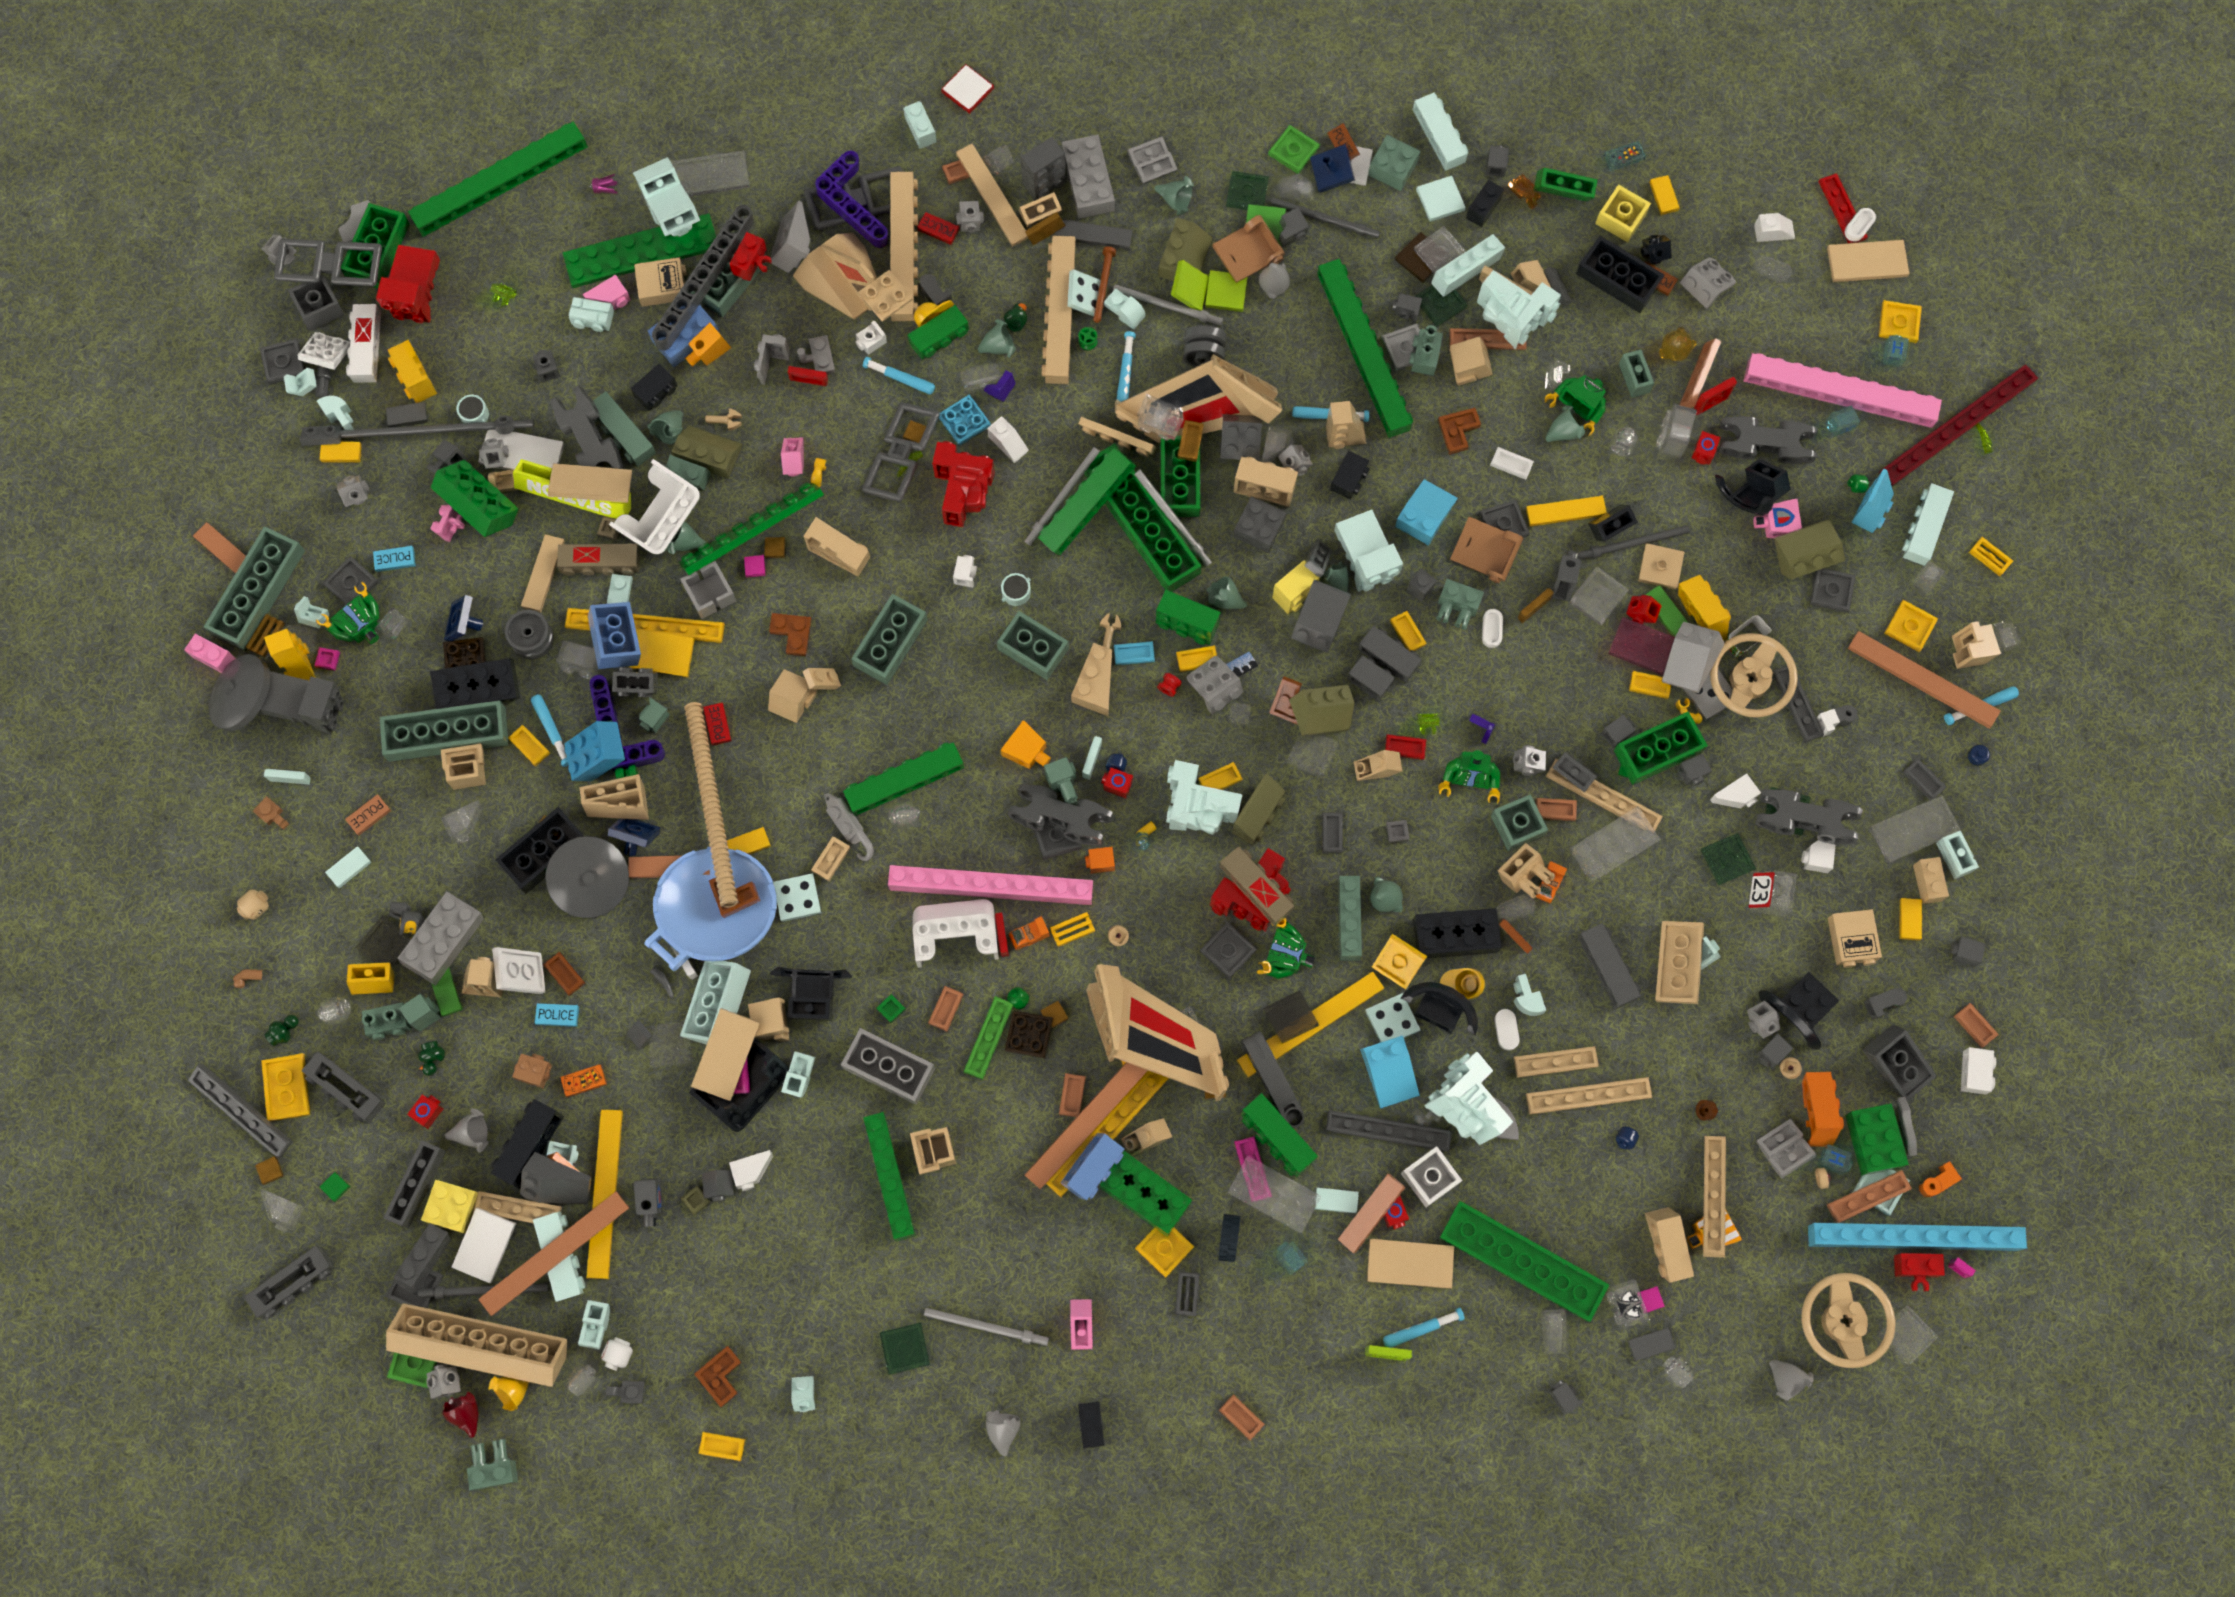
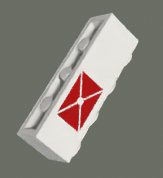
(364, 343)

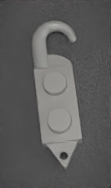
(848, 824)

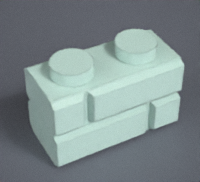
(920, 125)
(591, 314)
(1957, 855)

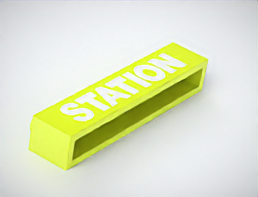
(536, 479)

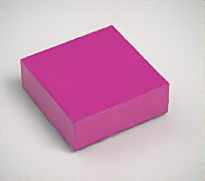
(755, 566)
(327, 659)
(1961, 1268)
(1652, 1299)

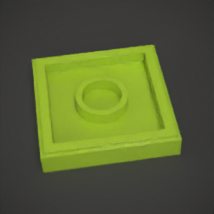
(1190, 285)
(1224, 292)
(1388, 1353)

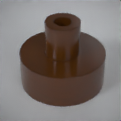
(1706, 1110)

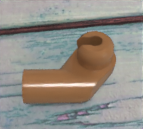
(246, 974)

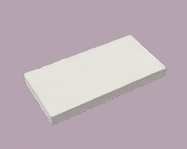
(529, 448)

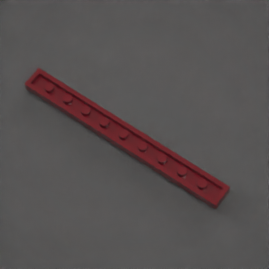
(1960, 424)

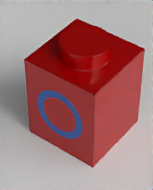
(1705, 448)
(1117, 782)
(425, 1110)
(1396, 1215)

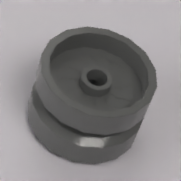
(1202, 343)
(529, 634)

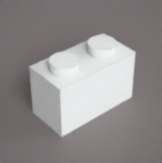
(1978, 1071)

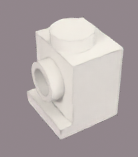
(871, 344)
(965, 571)

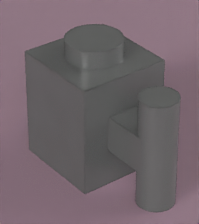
(446, 455)

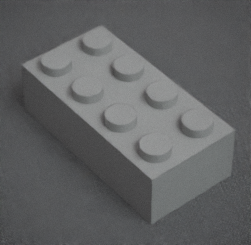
(1088, 176)
(440, 938)
(888, 1066)

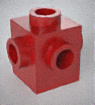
(1643, 609)

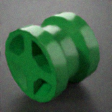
(1087, 334)

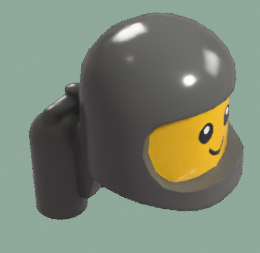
(409, 920)

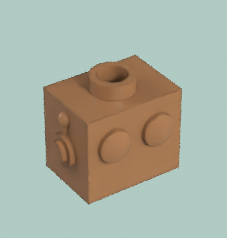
(532, 1070)

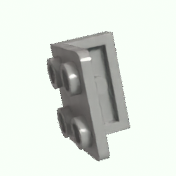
(1707, 281)
(770, 347)
(1215, 684)

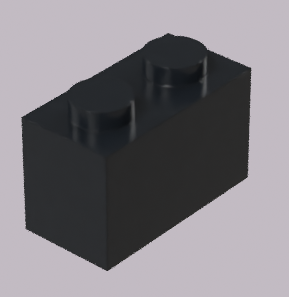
(1485, 203)
(654, 387)
(1349, 475)
(1613, 522)
(1091, 1425)

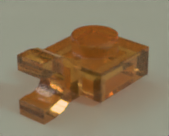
(1525, 188)

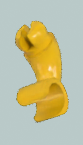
(819, 466)
(1683, 709)

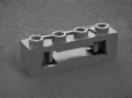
(317, 1067)
(322, 1267)

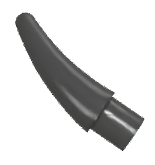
(661, 977)

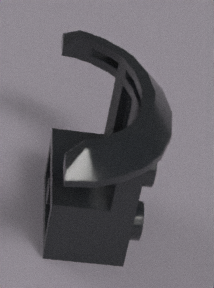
(1763, 487)
(811, 992)
(1442, 1006)
(1804, 1006)

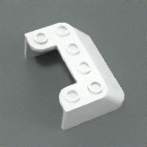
(664, 514)
(954, 921)

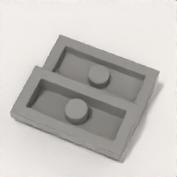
(1152, 160)
(1786, 1148)

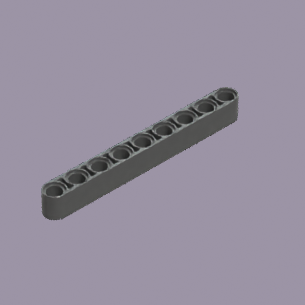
(702, 286)

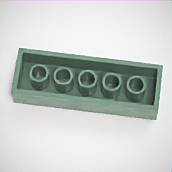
(254, 588)
(432, 730)

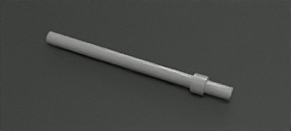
(1202, 315)
(1037, 527)
(1196, 548)
(1026, 1335)

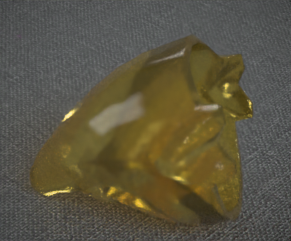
(1676, 345)

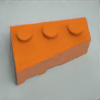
(1822, 1108)

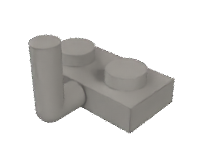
(820, 355)

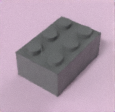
(1043, 169)

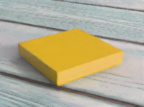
(1900, 320)
(1911, 625)
(1399, 961)
(1164, 1251)

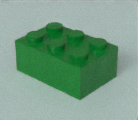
(1187, 618)
(1876, 1139)

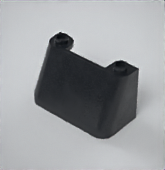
(766, 1076)

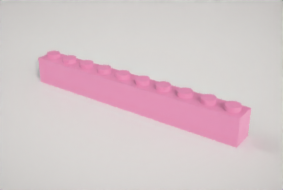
(1842, 390)
(990, 885)

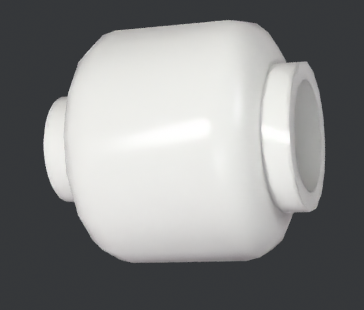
(616, 1353)

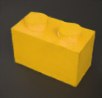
(370, 978)

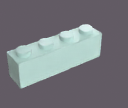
(1440, 131)
(1467, 265)
(1927, 524)
(564, 1276)

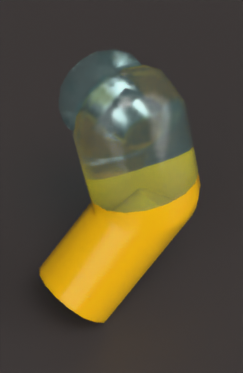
(1142, 835)

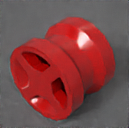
(1169, 684)

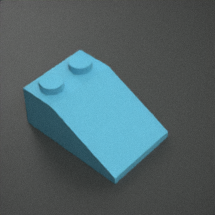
(1875, 504)
(1425, 512)
(1390, 1071)

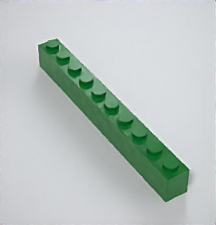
(497, 179)
(1364, 348)

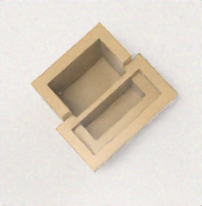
(1470, 360)
(1975, 645)
(790, 696)
(464, 766)
(772, 1019)
(932, 1149)

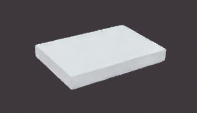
(518, 970)
(483, 1245)

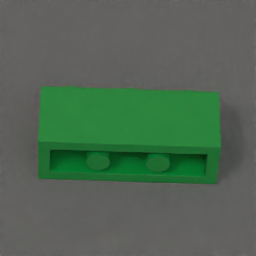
(1565, 184)
(938, 332)

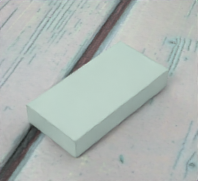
(1092, 757)
(287, 776)
(348, 867)
(1337, 1200)

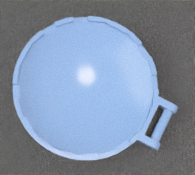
(691, 918)

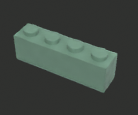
(623, 430)
(1349, 918)

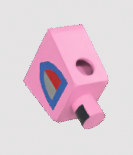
(1781, 519)

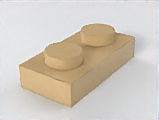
(822, 678)
(830, 858)

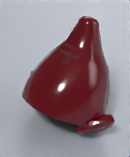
(462, 1413)

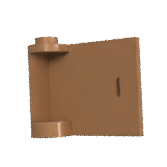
(1250, 248)
(1487, 549)

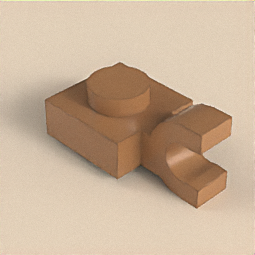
(270, 812)

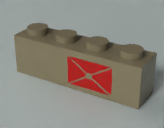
(598, 559)
(1257, 886)

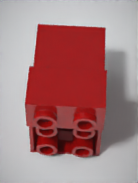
(409, 284)
(967, 481)
(1230, 897)

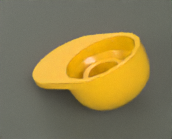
(928, 311)
(1465, 980)

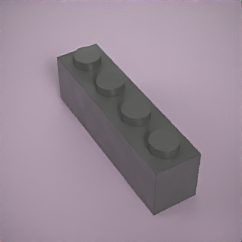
(1609, 966)
(414, 1184)

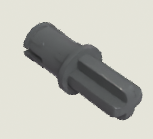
(323, 379)

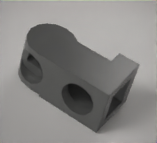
(932, 290)
(1888, 999)

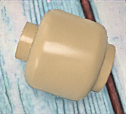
(252, 904)

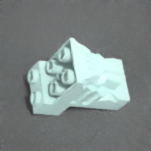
(666, 198)
(1515, 310)
(1368, 551)
(1198, 805)
(1467, 1102)

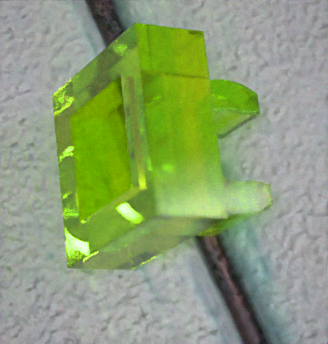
(502, 291)
(1428, 720)

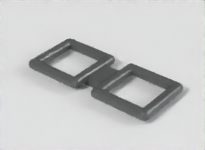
(861, 195)
(328, 262)
(900, 452)

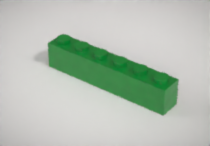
(1086, 501)
(903, 779)
(889, 1176)

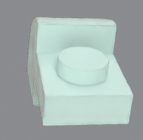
(1126, 308)
(336, 409)
(1528, 1002)
(798, 1074)
(594, 1324)

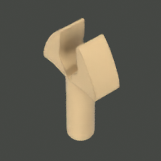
(726, 419)
(1109, 629)

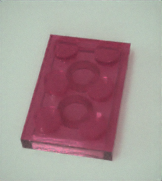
(1642, 646)

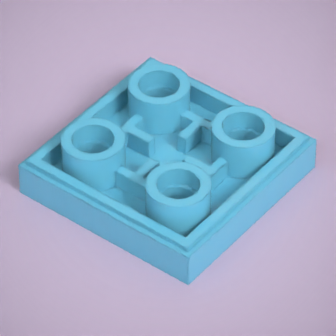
(964, 420)

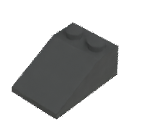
(1321, 616)
(1899, 1061)
(553, 1182)

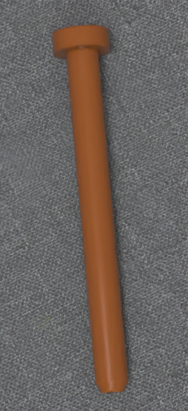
(1109, 253)

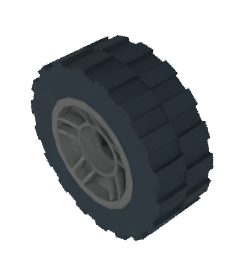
(1229, 1238)

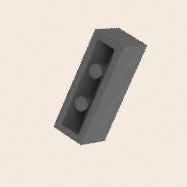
(1390, 654)
(422, 1258)

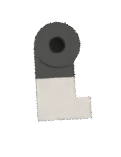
(1839, 716)

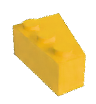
(290, 653)

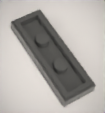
(1318, 558)

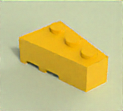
(411, 372)
(1704, 605)

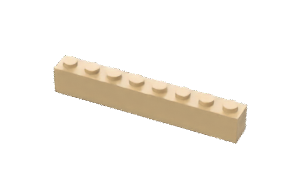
(903, 238)
(1059, 315)

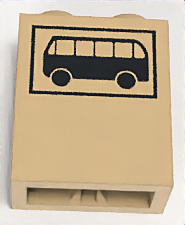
(659, 281)
(1854, 938)

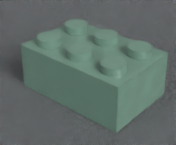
(1033, 645)

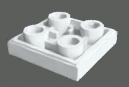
(324, 350)

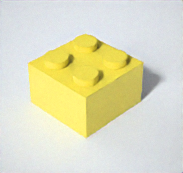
(1623, 213)
(1294, 588)
(450, 1206)

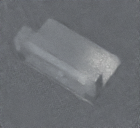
(979, 377)

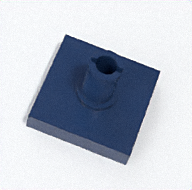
(1332, 168)
(460, 619)
(634, 833)

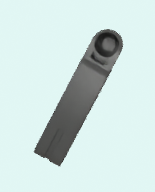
(1273, 1078)

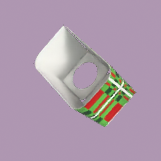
(1761, 626)

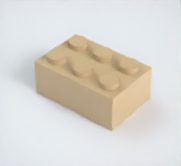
(1265, 481)

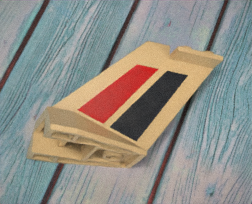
(845, 279)
(1208, 394)
(1154, 1034)

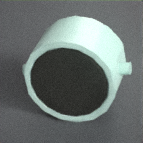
(472, 409)
(1016, 589)

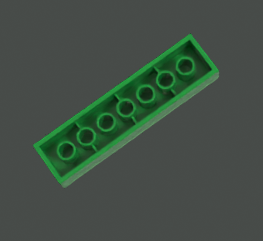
(1150, 531)

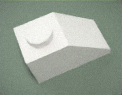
(1773, 227)
(1007, 439)
(1738, 793)
(1819, 857)
(750, 1169)

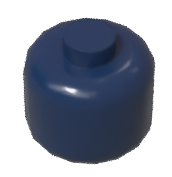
(1978, 755)
(1117, 762)
(1627, 1138)

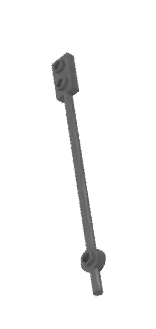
(333, 434)

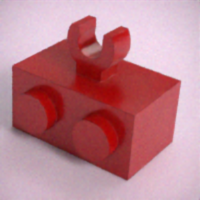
(749, 257)
(1919, 1267)

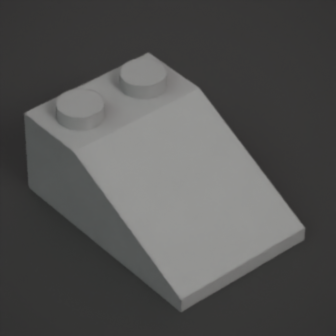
(791, 240)
(1692, 656)

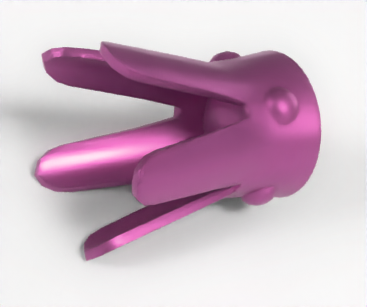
(600, 184)

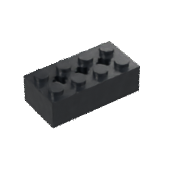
(1620, 274)
(506, 689)
(529, 846)
(1464, 922)
(529, 1137)

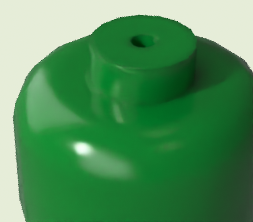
(1858, 483)
(1018, 998)

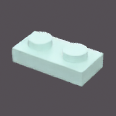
(619, 589)

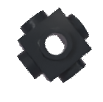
(1656, 249)

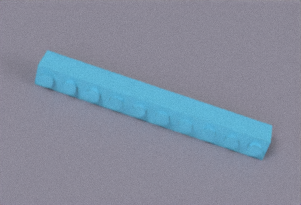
(1917, 1236)

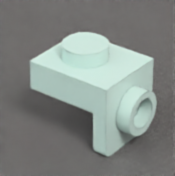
(300, 384)
(308, 613)
(1709, 952)
(567, 1151)
(803, 1394)

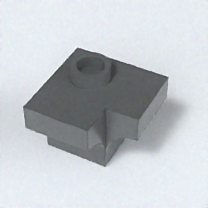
(1293, 227)

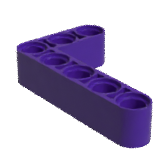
(848, 203)
(609, 713)

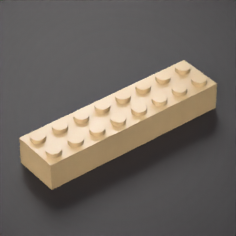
(476, 1344)

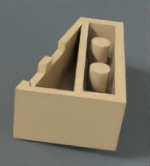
(1344, 426)
(836, 547)
(1094, 681)
(616, 799)
(480, 978)
(1670, 1244)

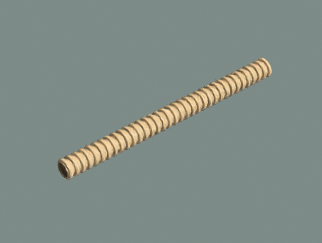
(711, 805)

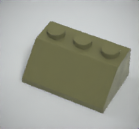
(1186, 243)
(707, 450)
(1809, 549)
(1323, 710)
(1259, 810)

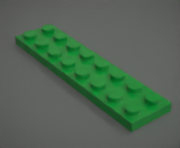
(619, 255)
(755, 525)
(1524, 1261)

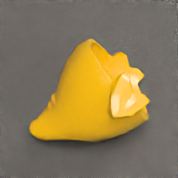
(509, 1391)

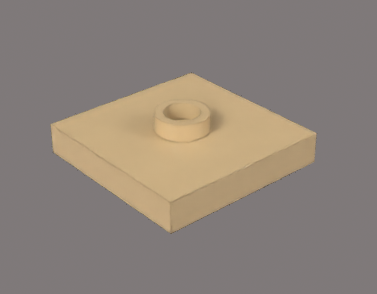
(1661, 566)

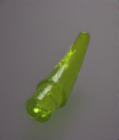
(1986, 442)
(914, 456)

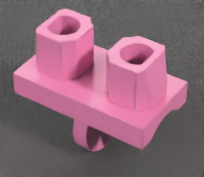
(448, 524)

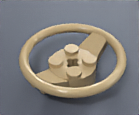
(1757, 667)
(1841, 1305)

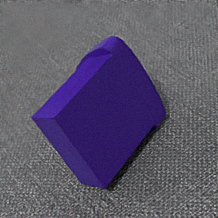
(1002, 388)
(1485, 724)

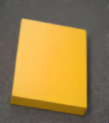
(665, 652)
(285, 1087)

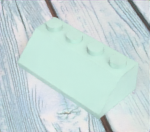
(718, 986)

